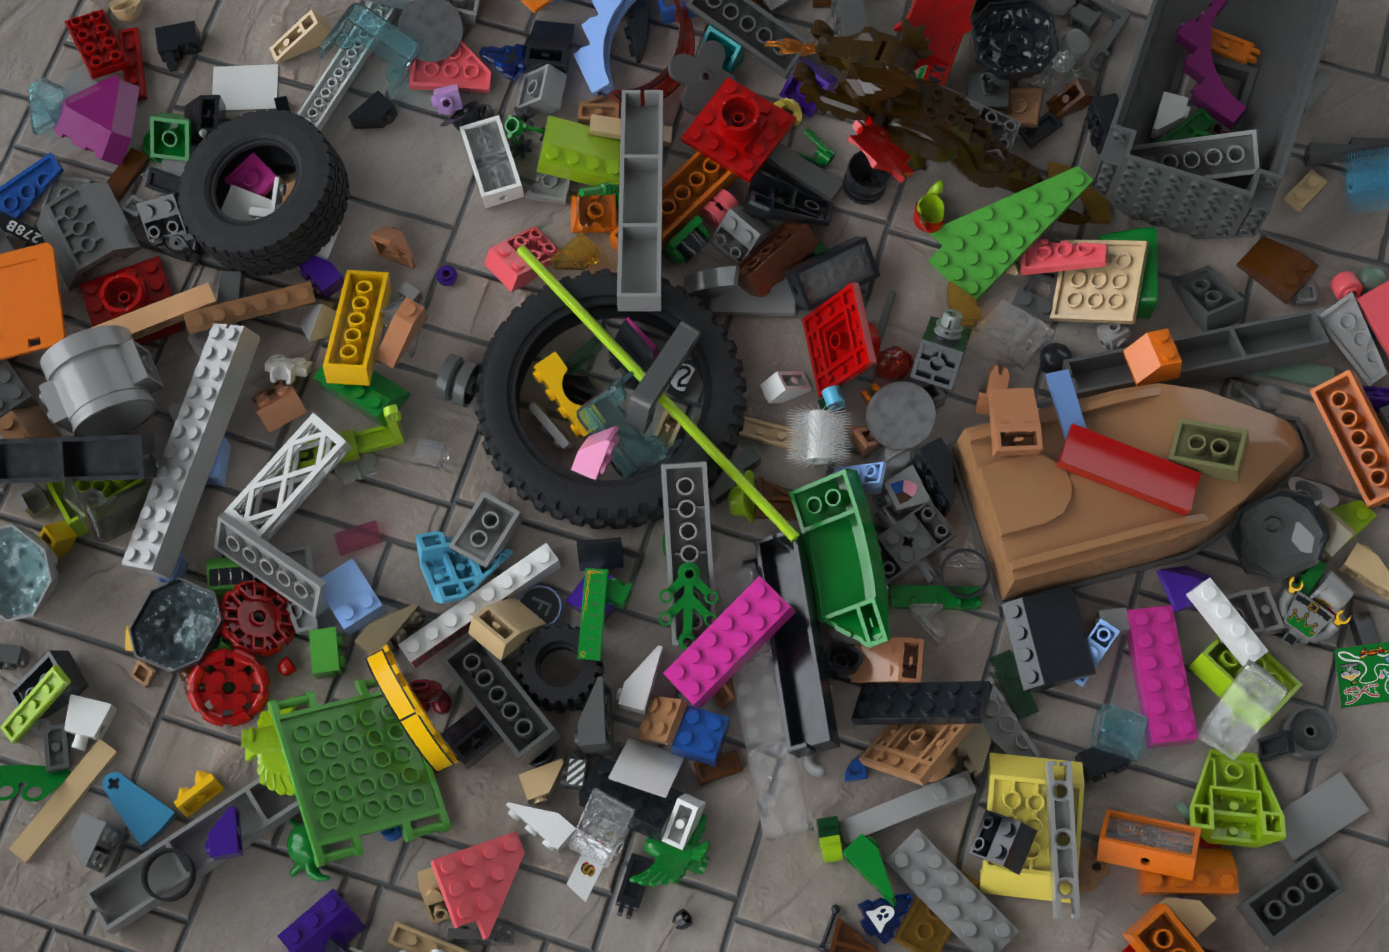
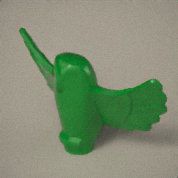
(673, 862)

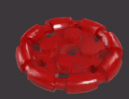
(251, 629)
(225, 700)

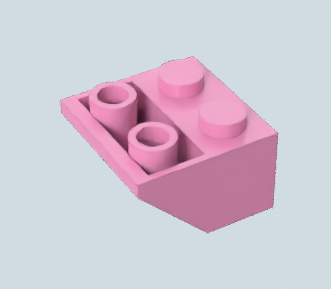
(596, 453)

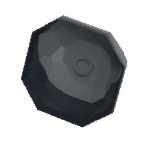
(1278, 534)

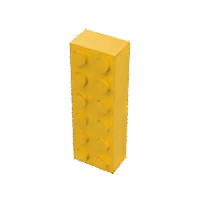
(357, 328)

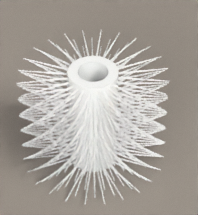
(818, 437)

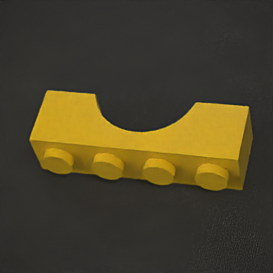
(551, 373)

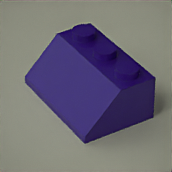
(324, 920)

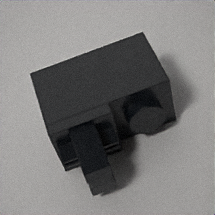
(177, 40)

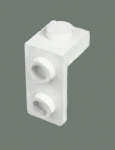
(279, 191)

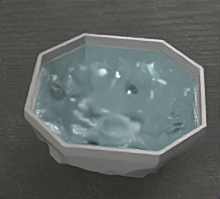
(26, 572)

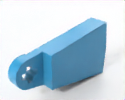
(139, 810)

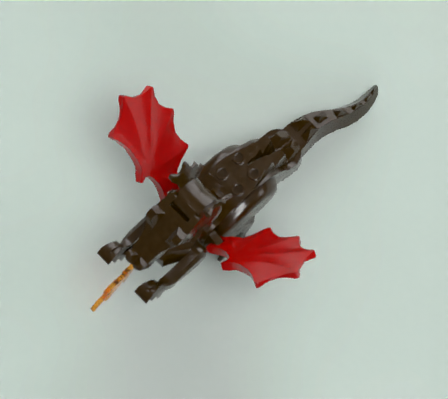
(906, 115)

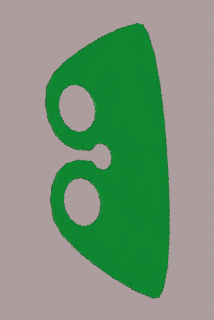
(34, 777)

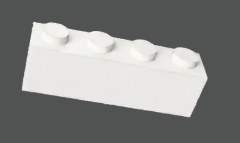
(1226, 622)

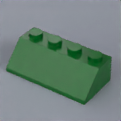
(367, 399)

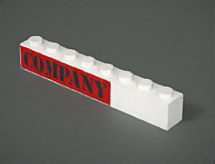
(457, 620)

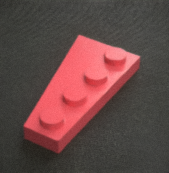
(1062, 256)

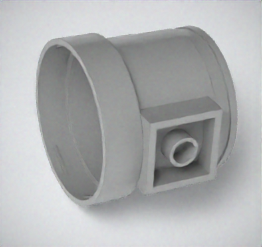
(99, 382)

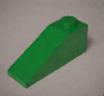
(867, 861)

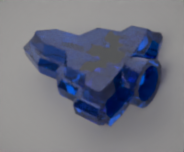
(507, 59)

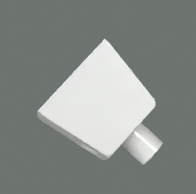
(88, 720)

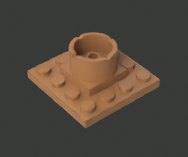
(916, 750)

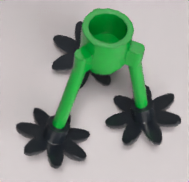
(515, 126)

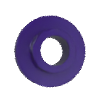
(446, 281)

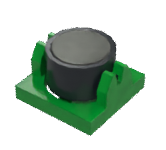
(687, 242)

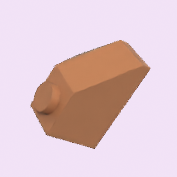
(392, 245)

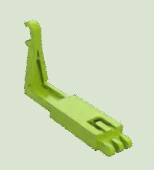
(363, 441)

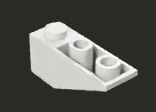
(547, 824)

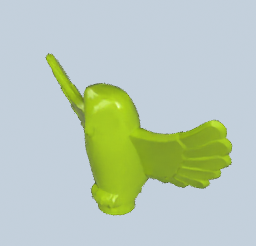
(266, 746)

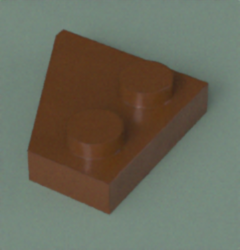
(777, 498)
(848, 940)

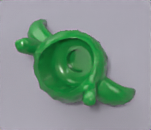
(302, 854)

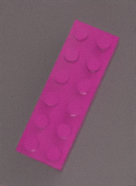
(729, 642)
(1160, 677)

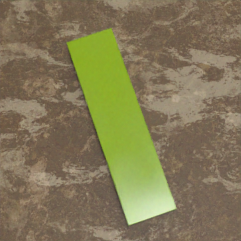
(35, 704)

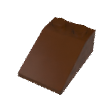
(1278, 268)

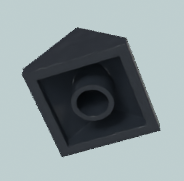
(600, 553)

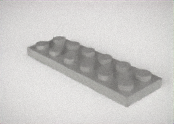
(950, 895)

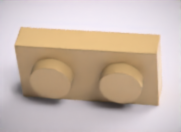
(1305, 190)

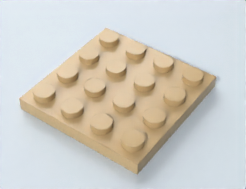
(1104, 292)

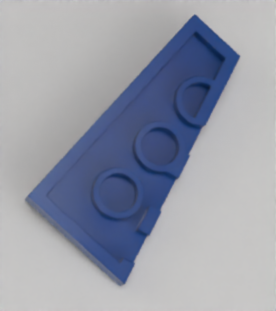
(28, 186)

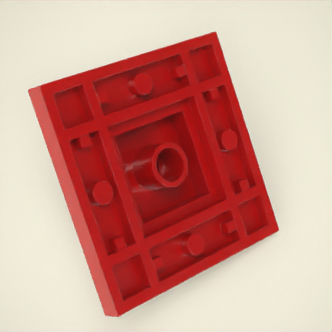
(738, 129)
(128, 291)
(840, 339)

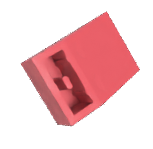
(510, 267)

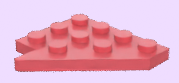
(459, 68)
(478, 880)

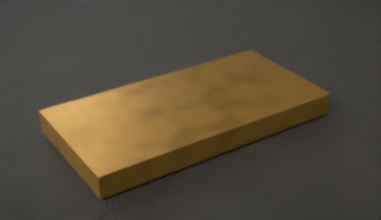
(923, 929)

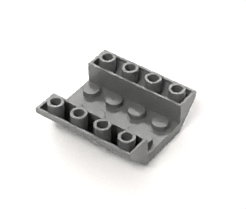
(86, 230)

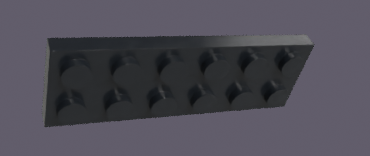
(922, 703)

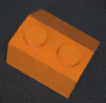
(1153, 358)

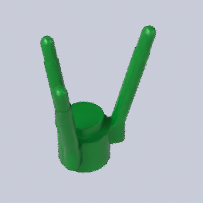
(824, 153)

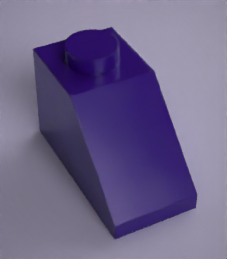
(225, 836)

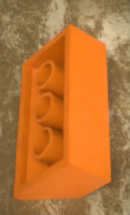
(1213, 876)

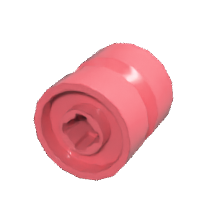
(715, 210)

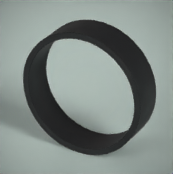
(968, 595)
(144, 874)

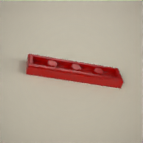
(131, 44)

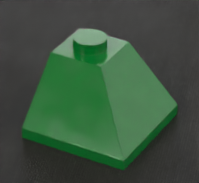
(170, 136)

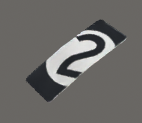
(681, 379)

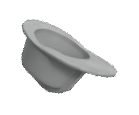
(896, 460)
(1318, 491)

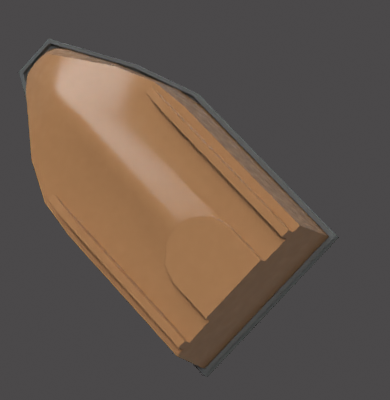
(1064, 531)

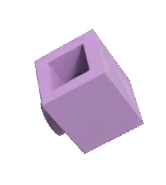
(447, 99)

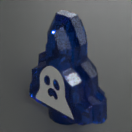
(883, 918)

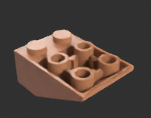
(1014, 422)
(890, 662)

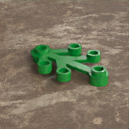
(687, 601)

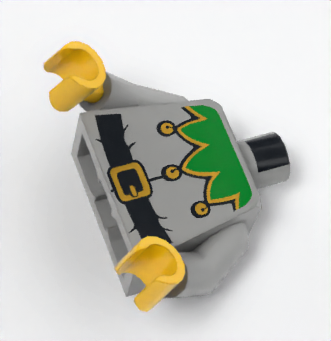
(1305, 619)

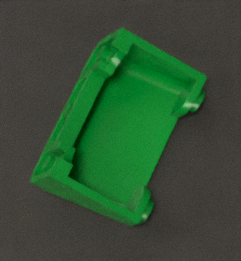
(1149, 288)

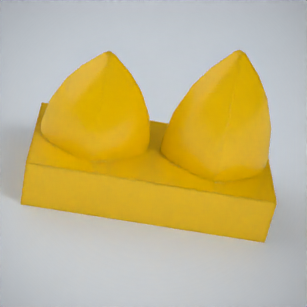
(204, 790)

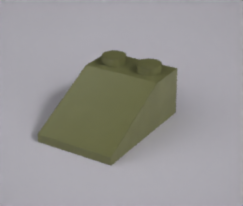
(1210, 449)

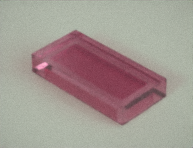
(358, 537)

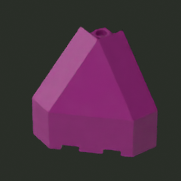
(100, 118)

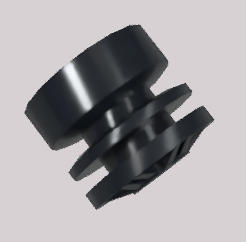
(862, 182)

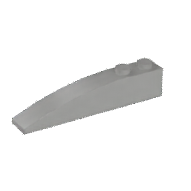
(908, 807)

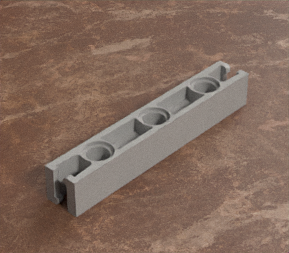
(1062, 858)

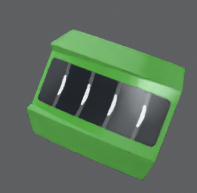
(224, 574)

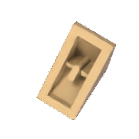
(668, 429)

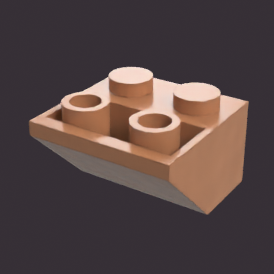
(278, 405)

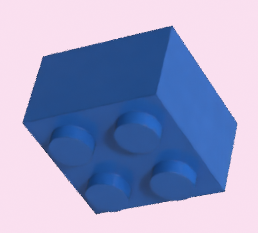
(701, 736)

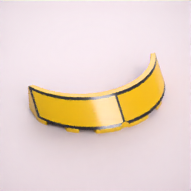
(409, 710)

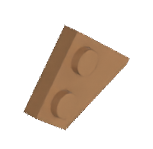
(598, 106)

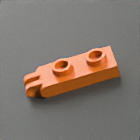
(1233, 47)

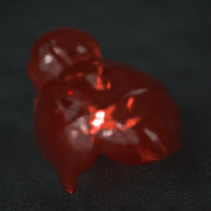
(891, 366)

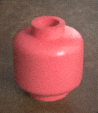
(1344, 283)

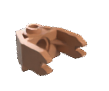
(995, 380)

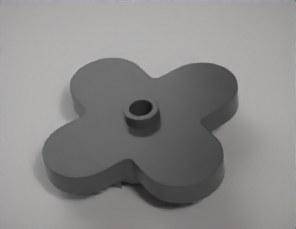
(689, 72)

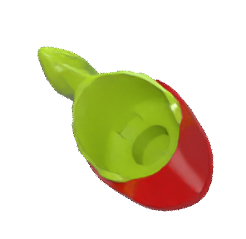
(930, 210)

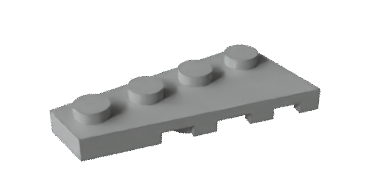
(302, 621)

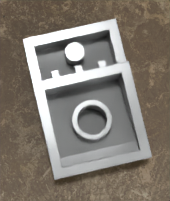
(1258, 611)

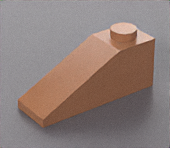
(401, 332)

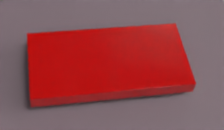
(97, 44)

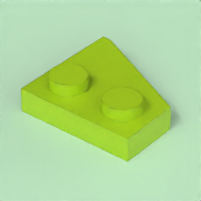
(1355, 515)

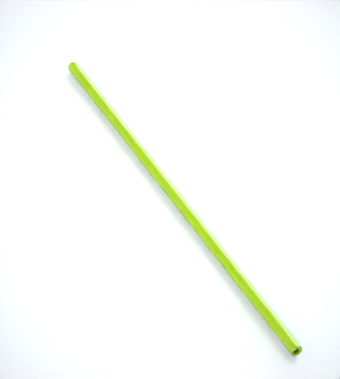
(664, 400)

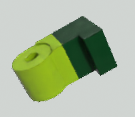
(829, 839)

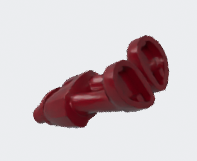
(431, 692)

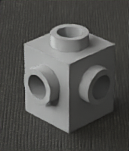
(1114, 336)

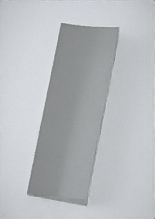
(270, 565)

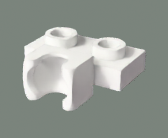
(286, 368)

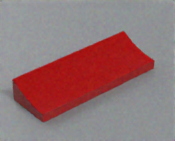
(1129, 470)

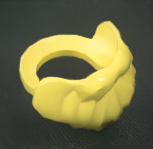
(792, 105)

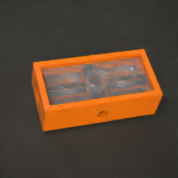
(1148, 844)

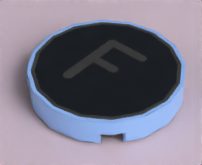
(543, 602)

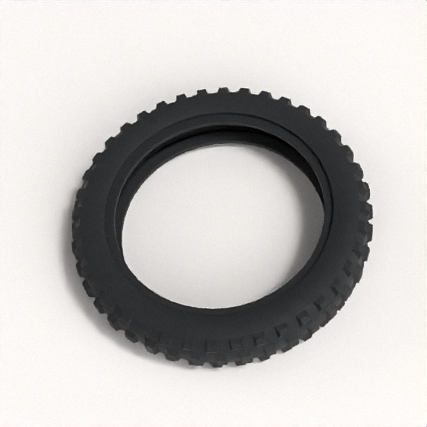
(580, 498)

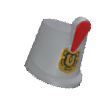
(1332, 593)

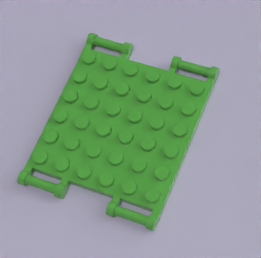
(355, 771)

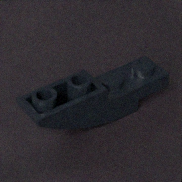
(638, 29)

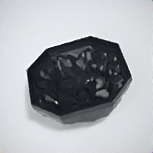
(1014, 39)

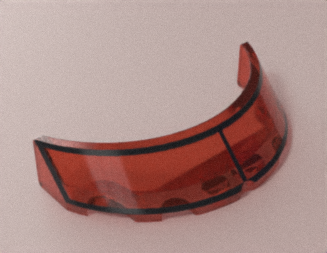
(685, 45)

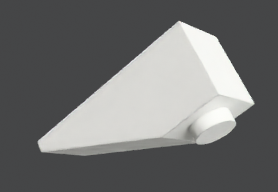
(639, 686)

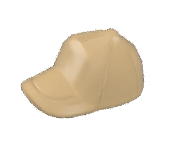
(126, 9)

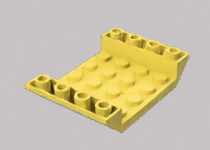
(1019, 793)

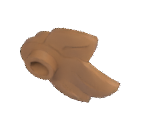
(1087, 876)

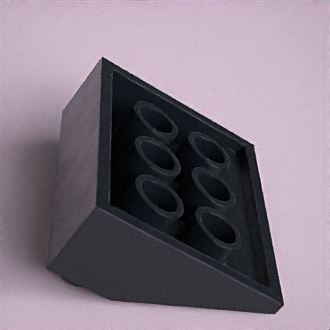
(1048, 639)

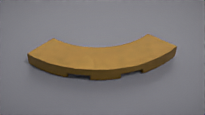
(1095, 203)

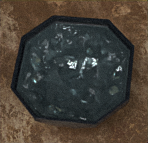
(176, 626)

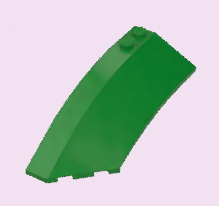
(844, 556)

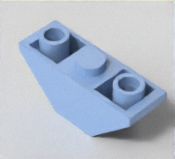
(870, 475)
(1099, 642)

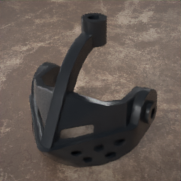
(183, 247)

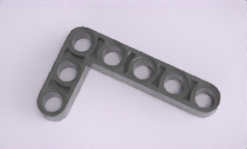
(660, 374)

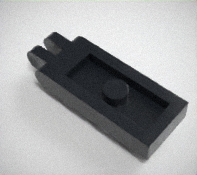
(632, 893)

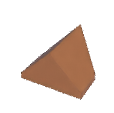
(862, 440)

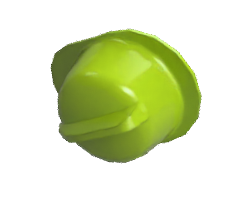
(740, 503)

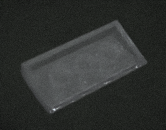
(1241, 710)

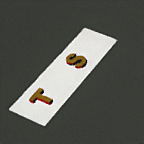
(584, 877)

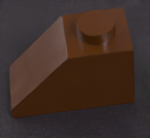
(1072, 98)

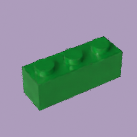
(1310, 577)

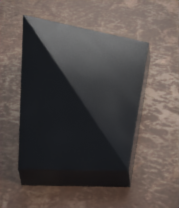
(578, 389)

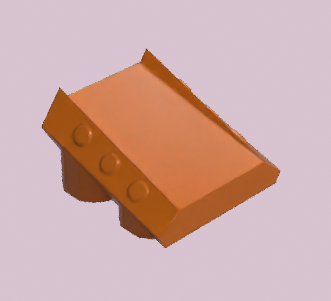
(593, 213)

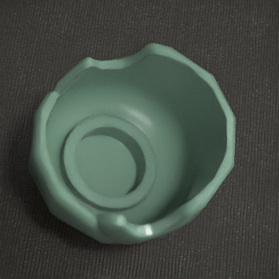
(1371, 278)

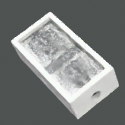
(492, 161)

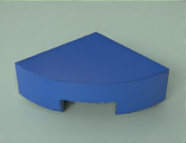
(856, 771)

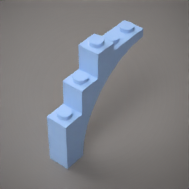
(600, 31)

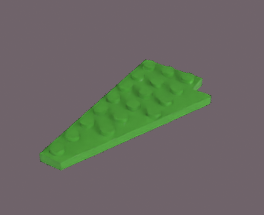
(991, 239)

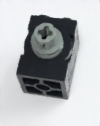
(941, 350)

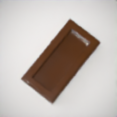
(727, 765)

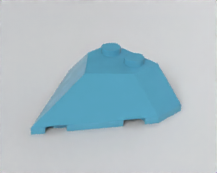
(447, 572)

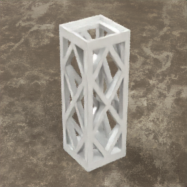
(281, 460)

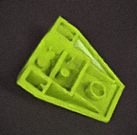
(1236, 803)

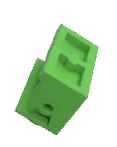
(326, 652)

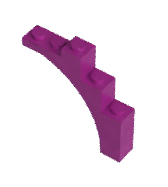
(1199, 65)

